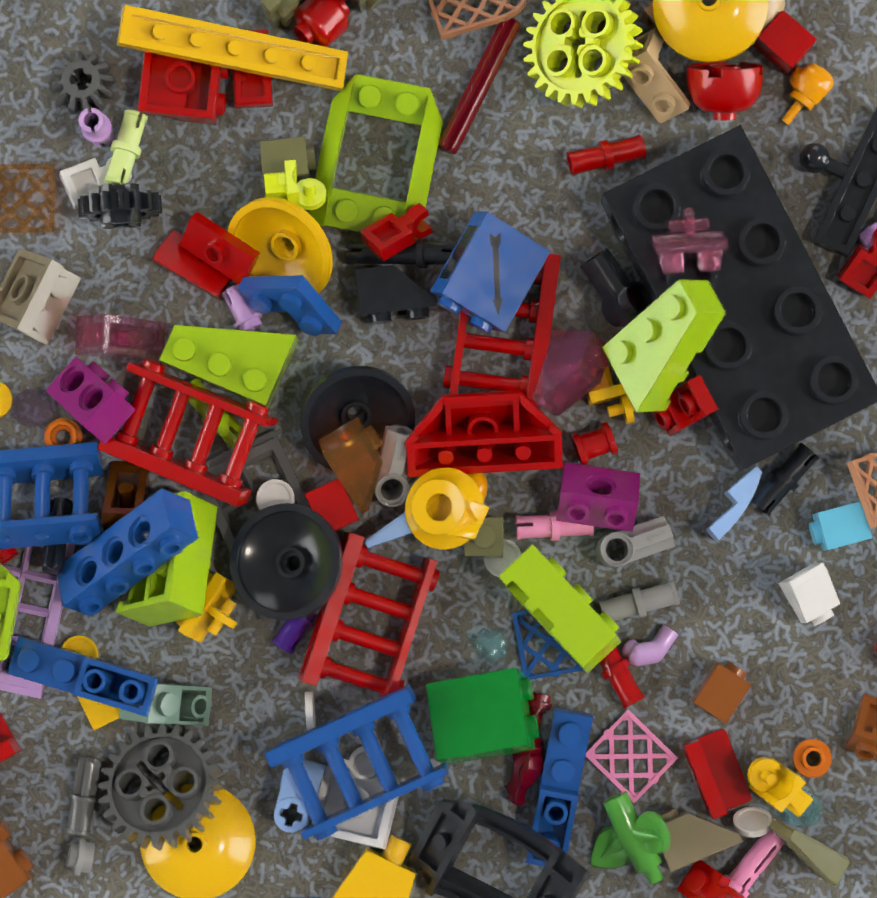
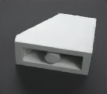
(811, 594)

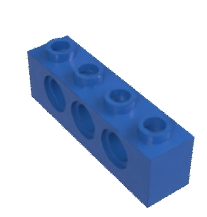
(127, 552)

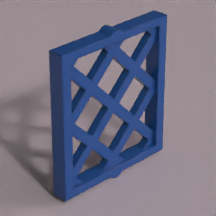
(554, 670)

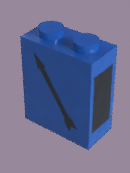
(489, 272)

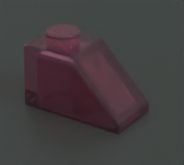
(119, 337)
(570, 369)

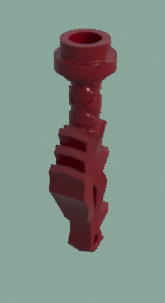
(528, 764)

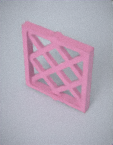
(608, 734)

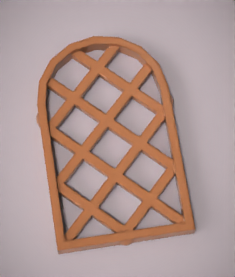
(472, 25)

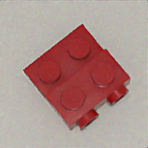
(182, 89)

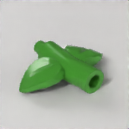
(631, 839)

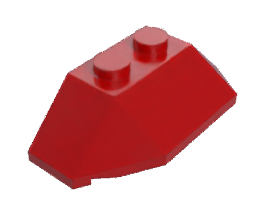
(484, 435)

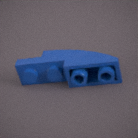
(83, 676)
(561, 778)

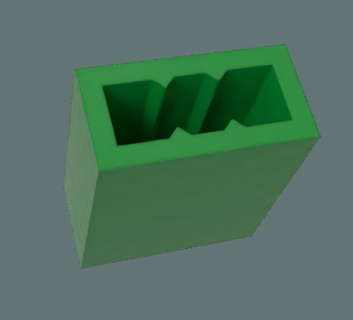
(482, 716)

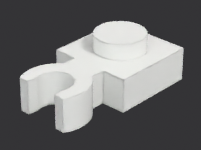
(84, 179)

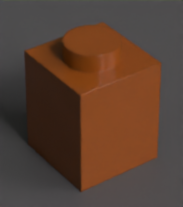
(721, 691)

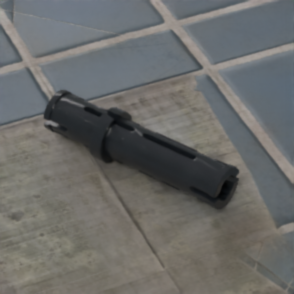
(420, 253)

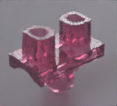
(706, 244)

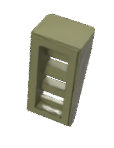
(818, 857)

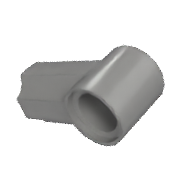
(394, 466)
(644, 541)

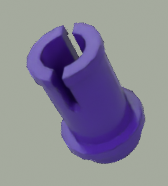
(292, 632)

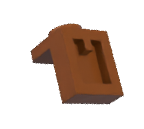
(864, 734)

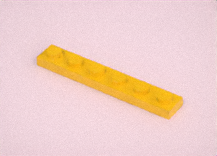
(232, 48)

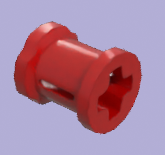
(594, 443)

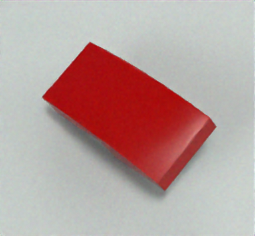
(687, 406)

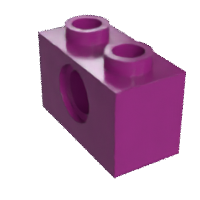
(598, 497)

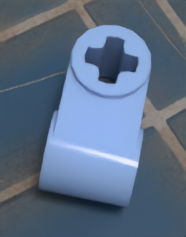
(289, 795)

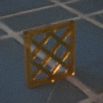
(24, 168)

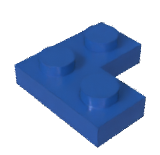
(294, 296)

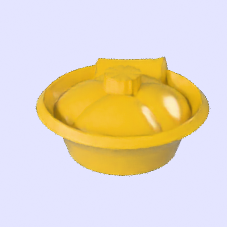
(445, 508)

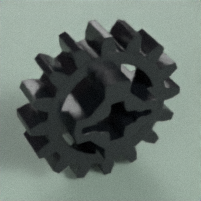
(119, 206)

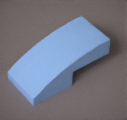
(740, 495)

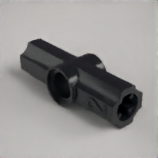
(620, 296)

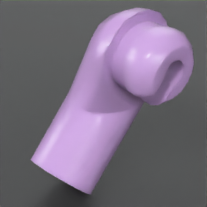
(650, 652)

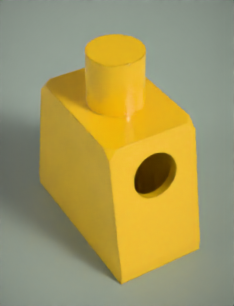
(380, 873)

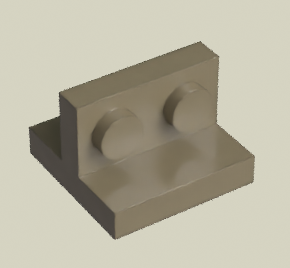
(35, 295)

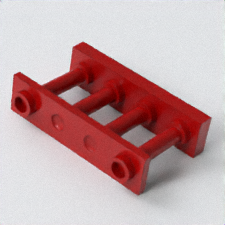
(532, 349)
(193, 471)
(331, 628)

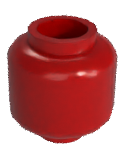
(321, 21)

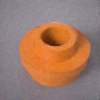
(59, 425)
(800, 753)

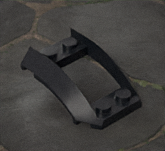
(449, 831)

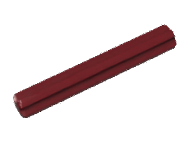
(478, 86)

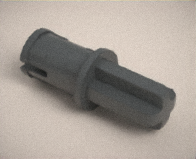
(83, 796)

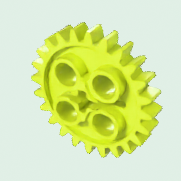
(582, 48)

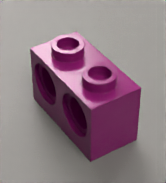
(90, 399)

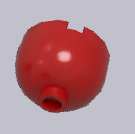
(724, 87)

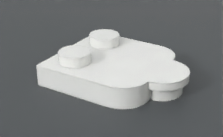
(370, 827)

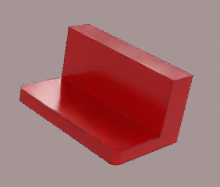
(716, 773)

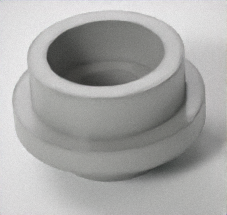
(81, 856)

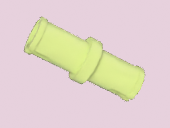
(126, 147)

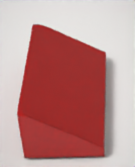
(189, 267)

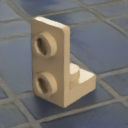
(653, 82)

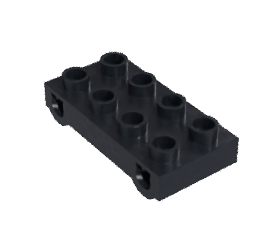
(781, 351)

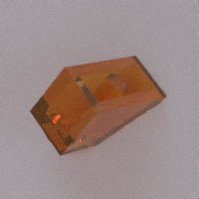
(355, 460)

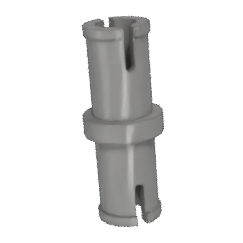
(640, 601)

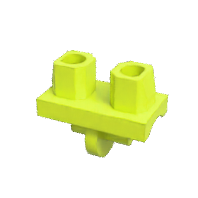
(307, 193)

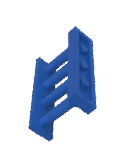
(42, 466)
(361, 724)

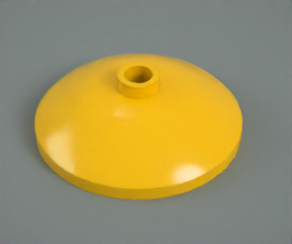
(712, 31)
(269, 225)
(221, 861)

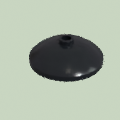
(377, 393)
(264, 556)

